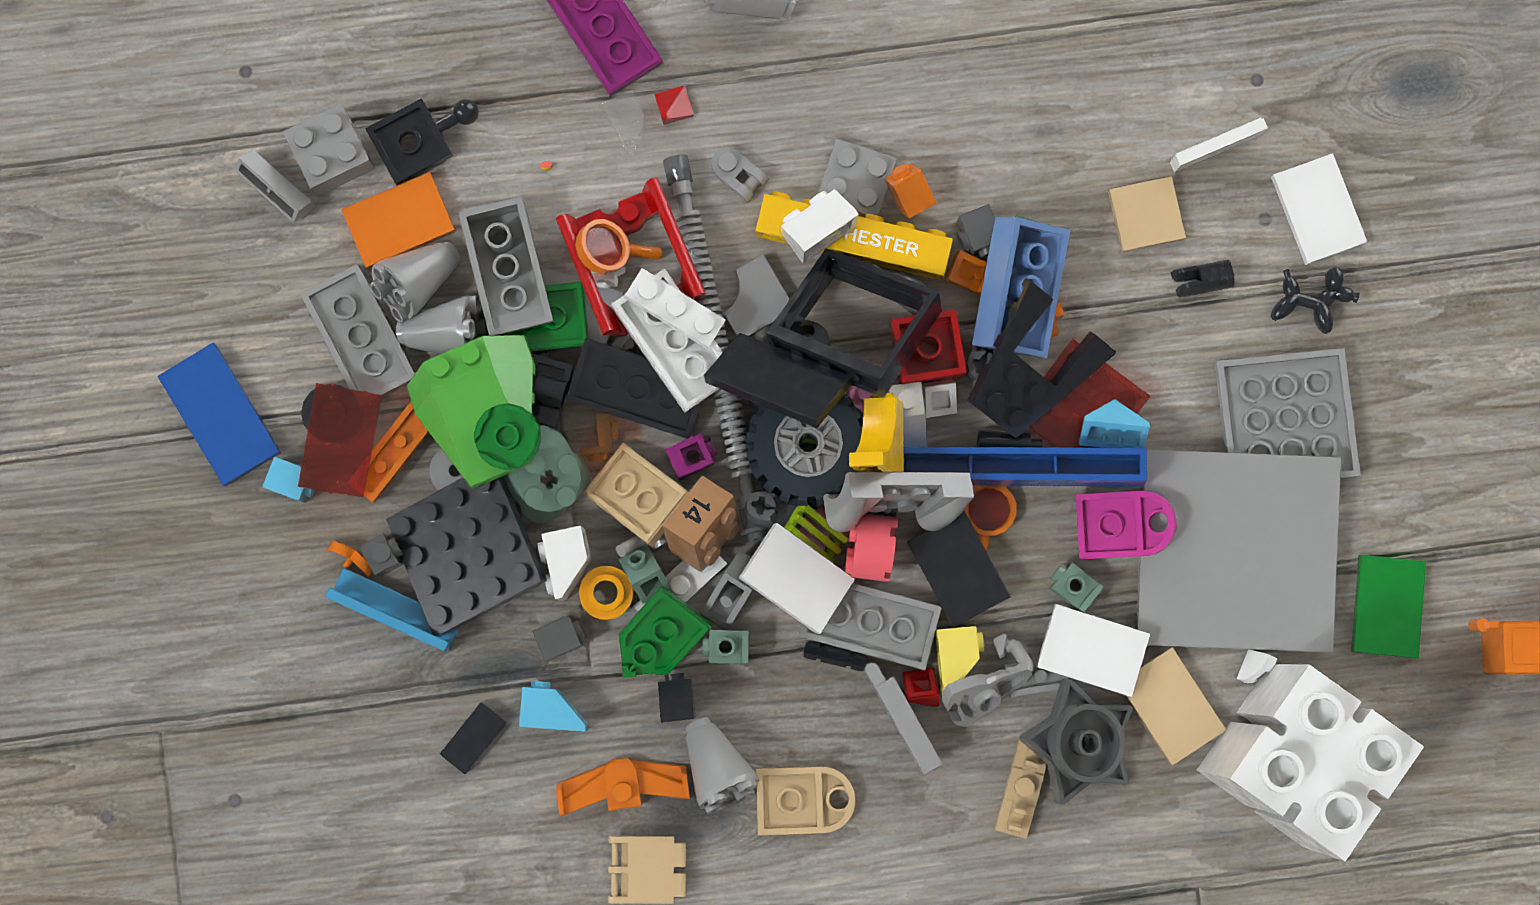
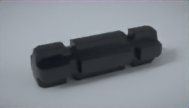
(835, 656)

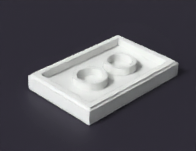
(1319, 209)
(796, 578)
(1093, 650)

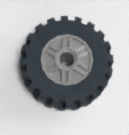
(800, 475)

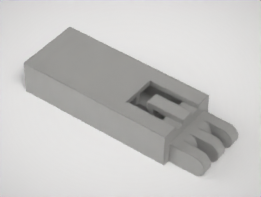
(903, 719)

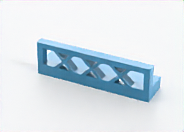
(387, 607)

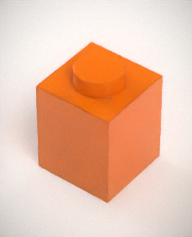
(910, 190)

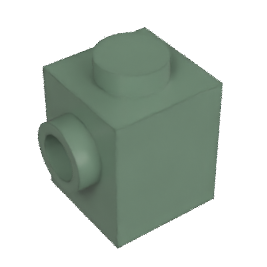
(644, 572)

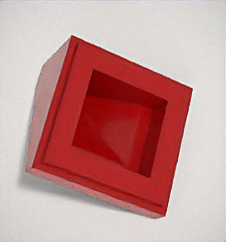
(674, 105)
(921, 687)

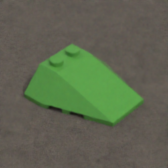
(462, 384)

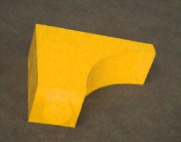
(881, 437)

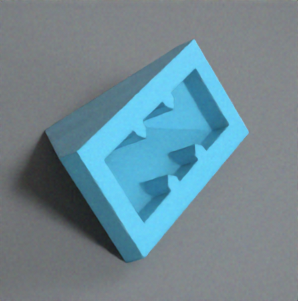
(1114, 428)

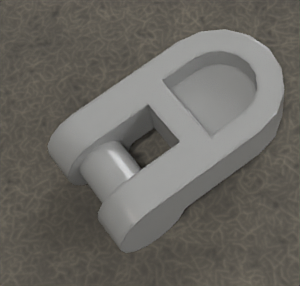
(729, 165)

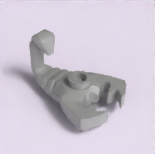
(986, 691)

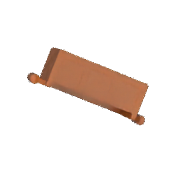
(1509, 646)

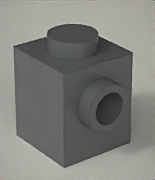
(976, 230)

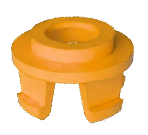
(623, 599)

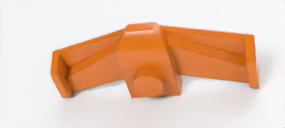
(622, 784)

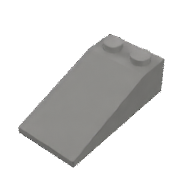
(506, 266)

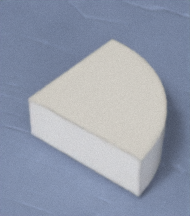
(1255, 665)

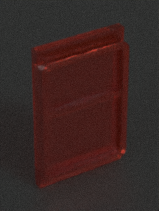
(339, 440)

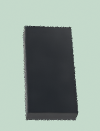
(473, 738)

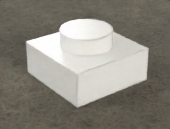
(939, 398)

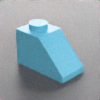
(548, 709)

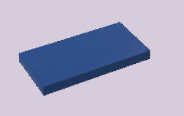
(219, 414)

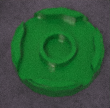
(507, 436)

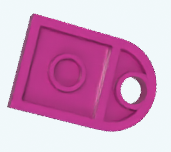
(1121, 524)

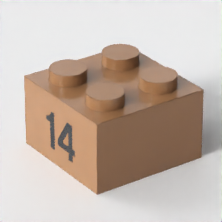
(702, 524)

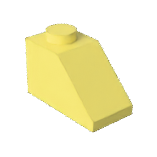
(957, 653)

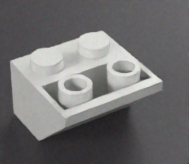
(567, 559)

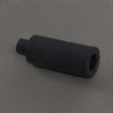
(992, 438)

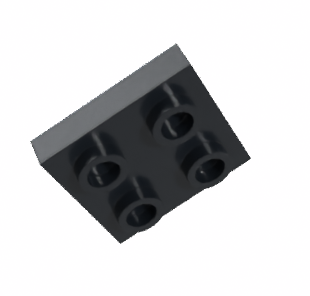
(550, 389)

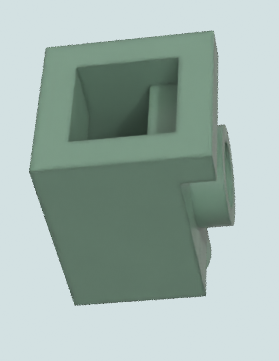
(1061, 587)
(738, 639)

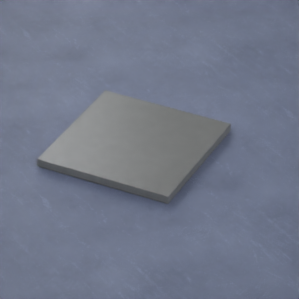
(1247, 552)

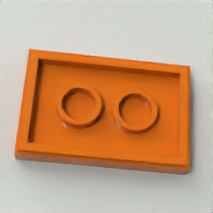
(398, 220)

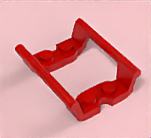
(630, 217)

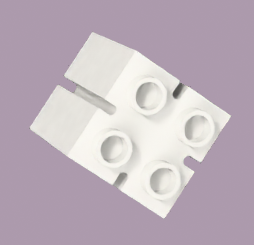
(1310, 759)

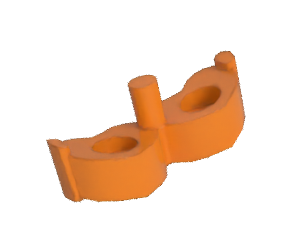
(352, 556)

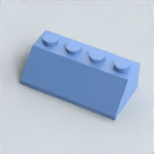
(1019, 252)

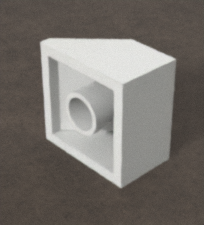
(819, 224)

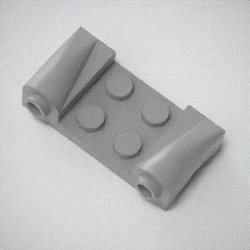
(933, 495)

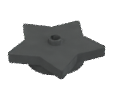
(1080, 742)

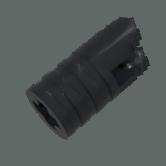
(1209, 278)

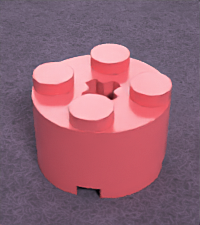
(873, 548)

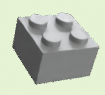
(328, 150)

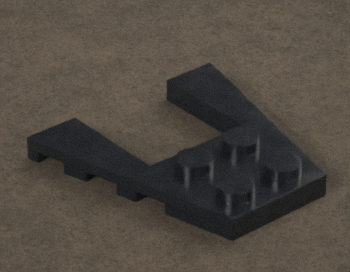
(1014, 391)

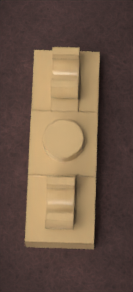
(1021, 792)

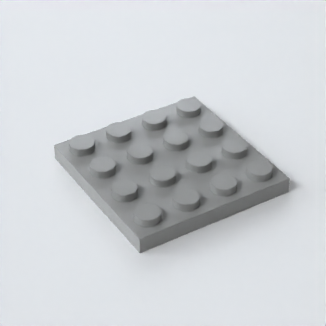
(1289, 406)

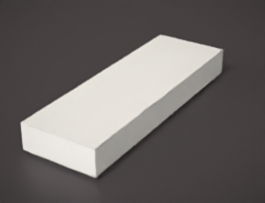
(1218, 144)

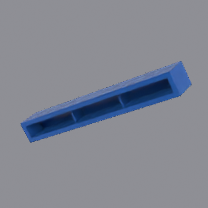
(1034, 465)

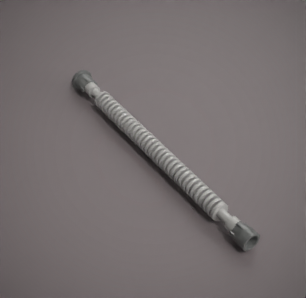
(679, 177)

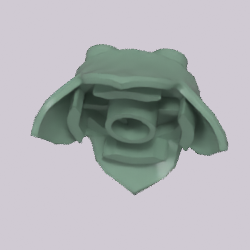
(569, 479)

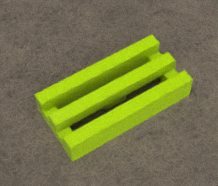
(832, 546)

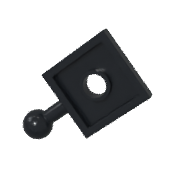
(431, 146)

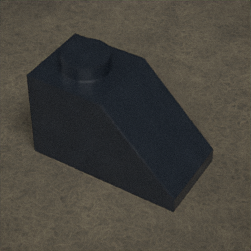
(676, 698)

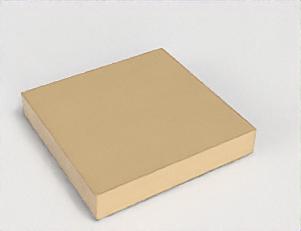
(1146, 214)

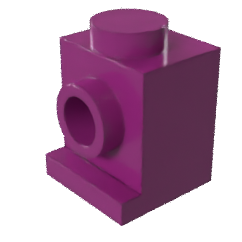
(679, 452)

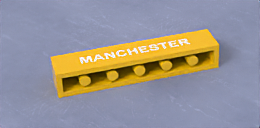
(871, 241)

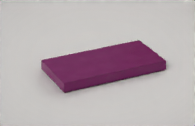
(608, 40)

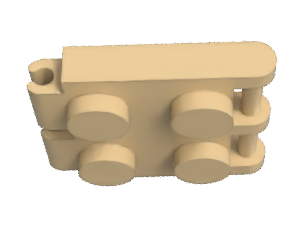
(647, 870)

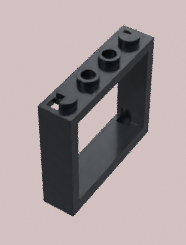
(870, 278)

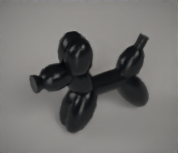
(1320, 305)

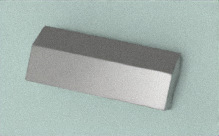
(273, 186)

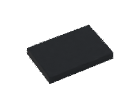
(959, 570)

